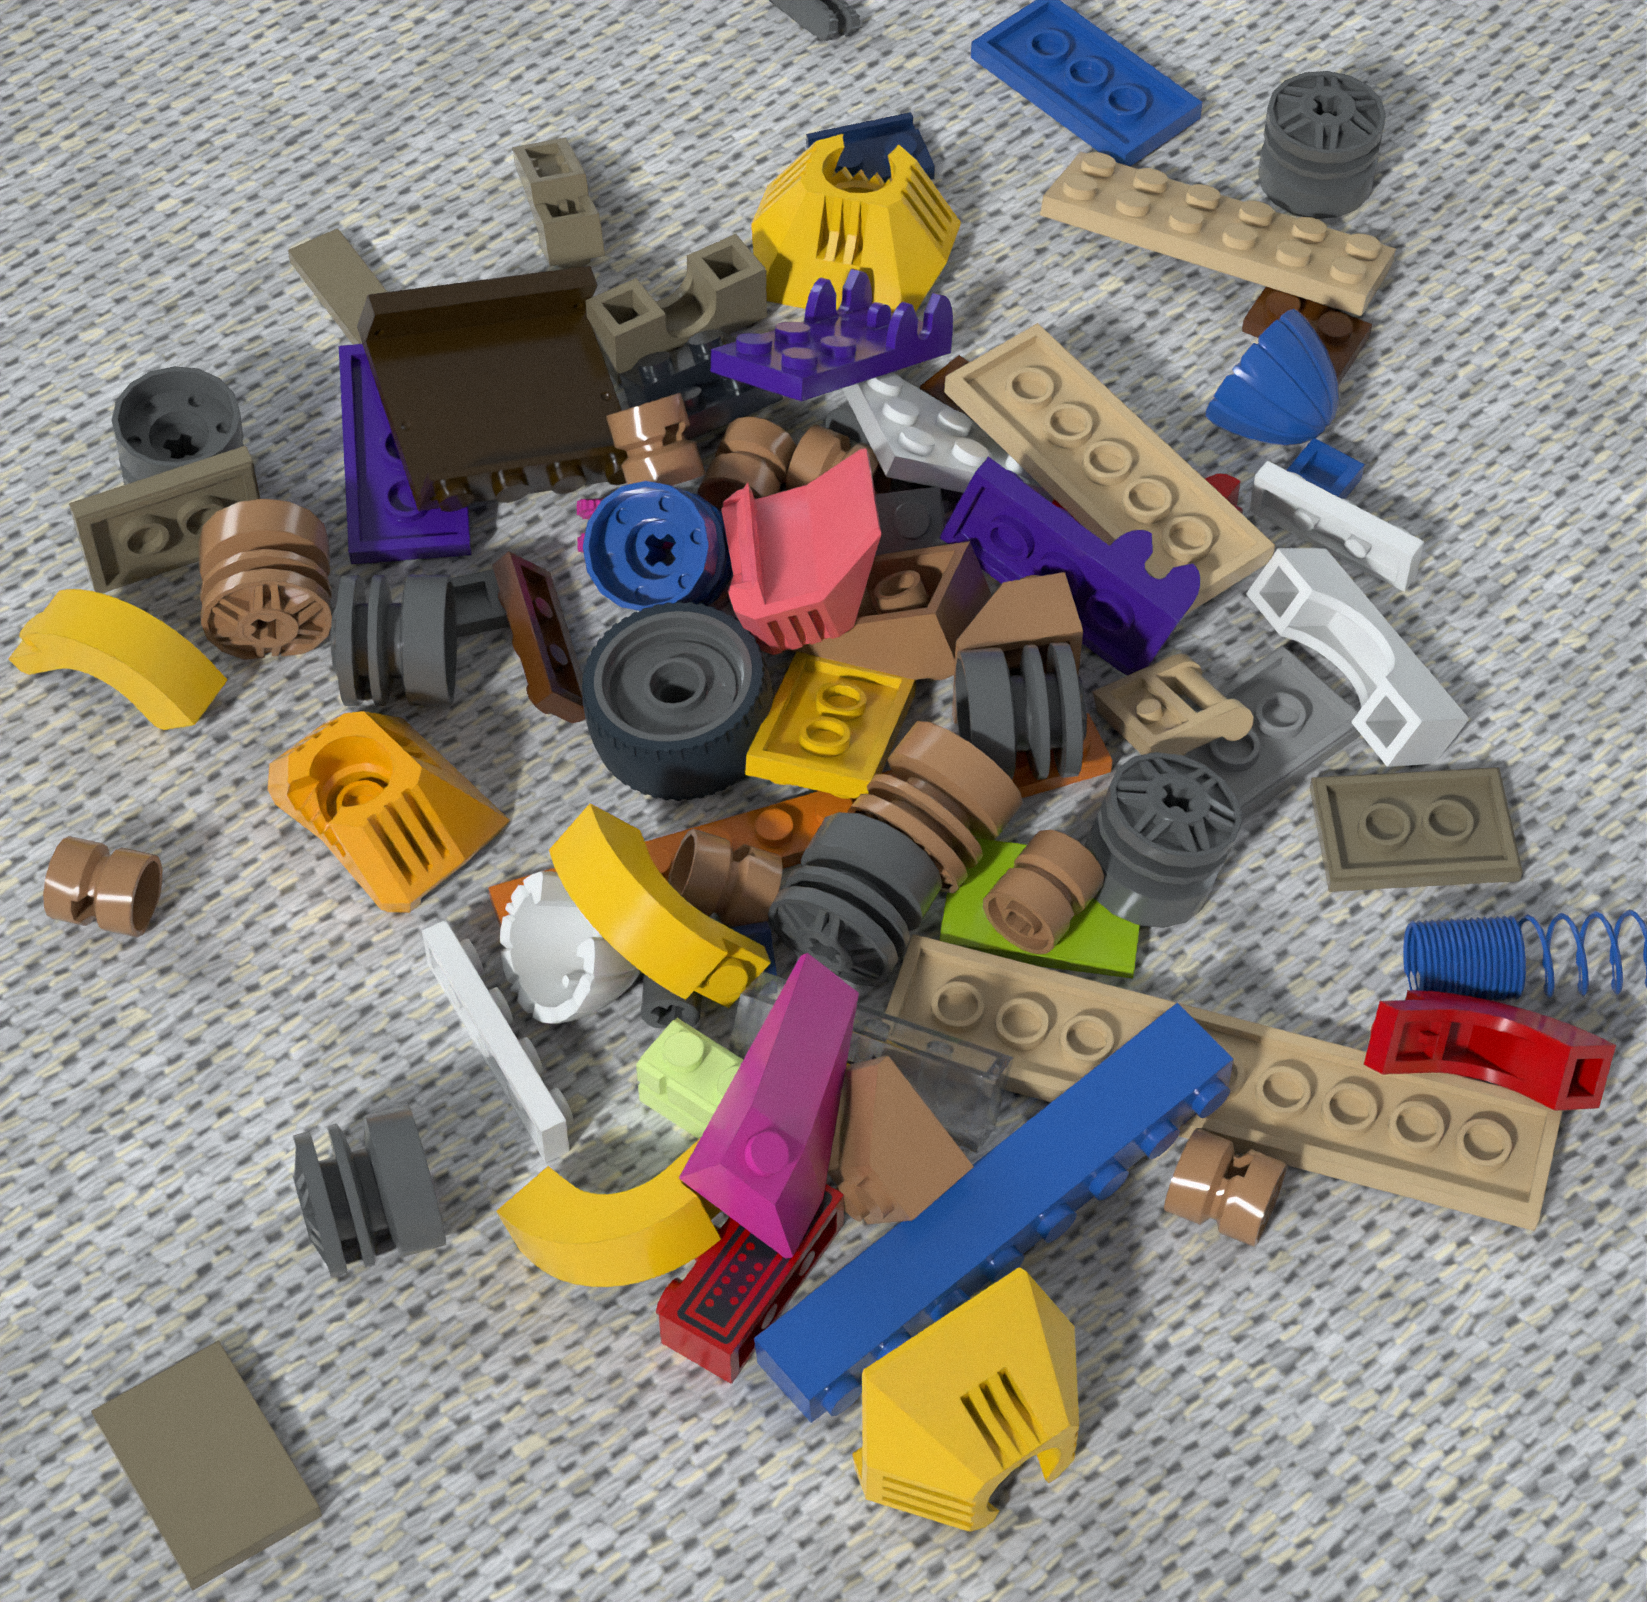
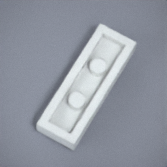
(1336, 525)

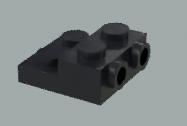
(707, 396)

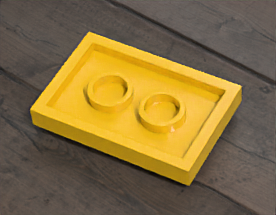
(830, 726)

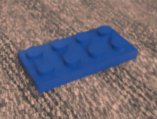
(1086, 80)

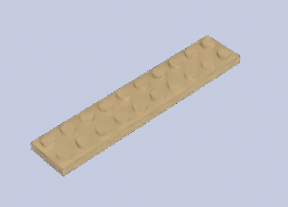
(1289, 1092)

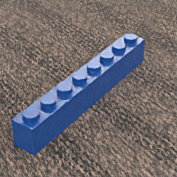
(996, 1212)

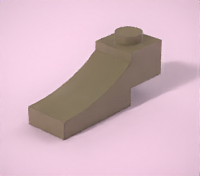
(560, 203)

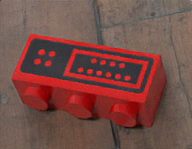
(740, 1291)

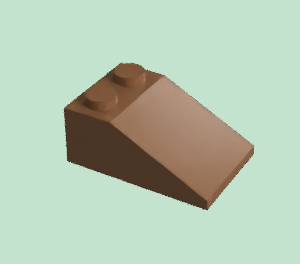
(912, 613)

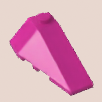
(776, 1123)

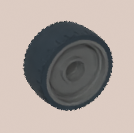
(676, 699)

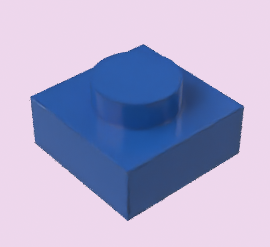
(1328, 468)

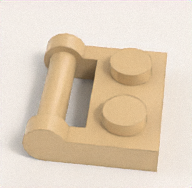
(1156, 719)

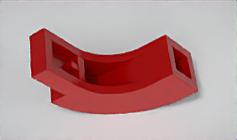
(1491, 1043)

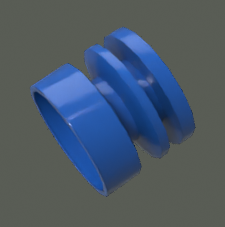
(627, 553)

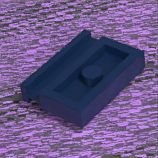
(871, 142)

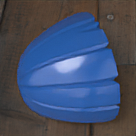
(1280, 388)

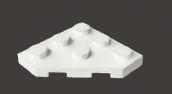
(924, 438)

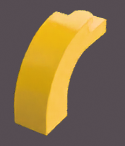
(124, 648)
(645, 918)
(613, 1235)

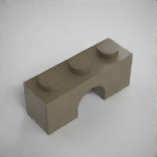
(719, 292)

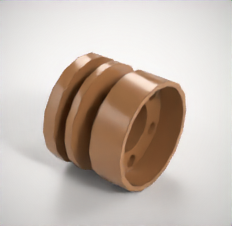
(265, 579)
(942, 799)

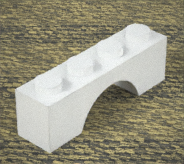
(1402, 704)

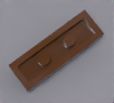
(541, 637)

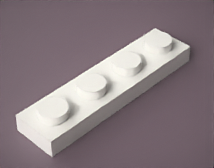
(487, 1020)

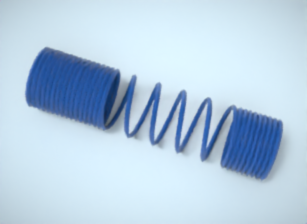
(1489, 957)

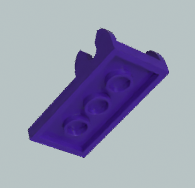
(837, 346)
(379, 501)
(1119, 604)

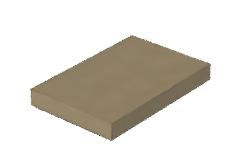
(158, 519)
(1415, 829)
(206, 1464)

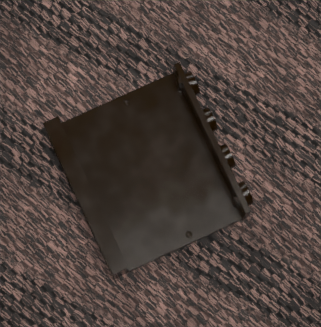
(494, 387)

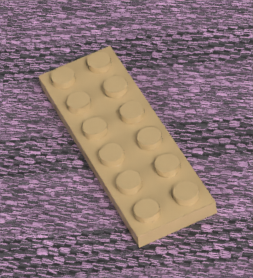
(1219, 232)
(1105, 461)

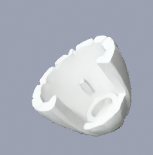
(557, 956)

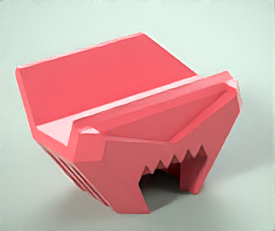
(803, 556)

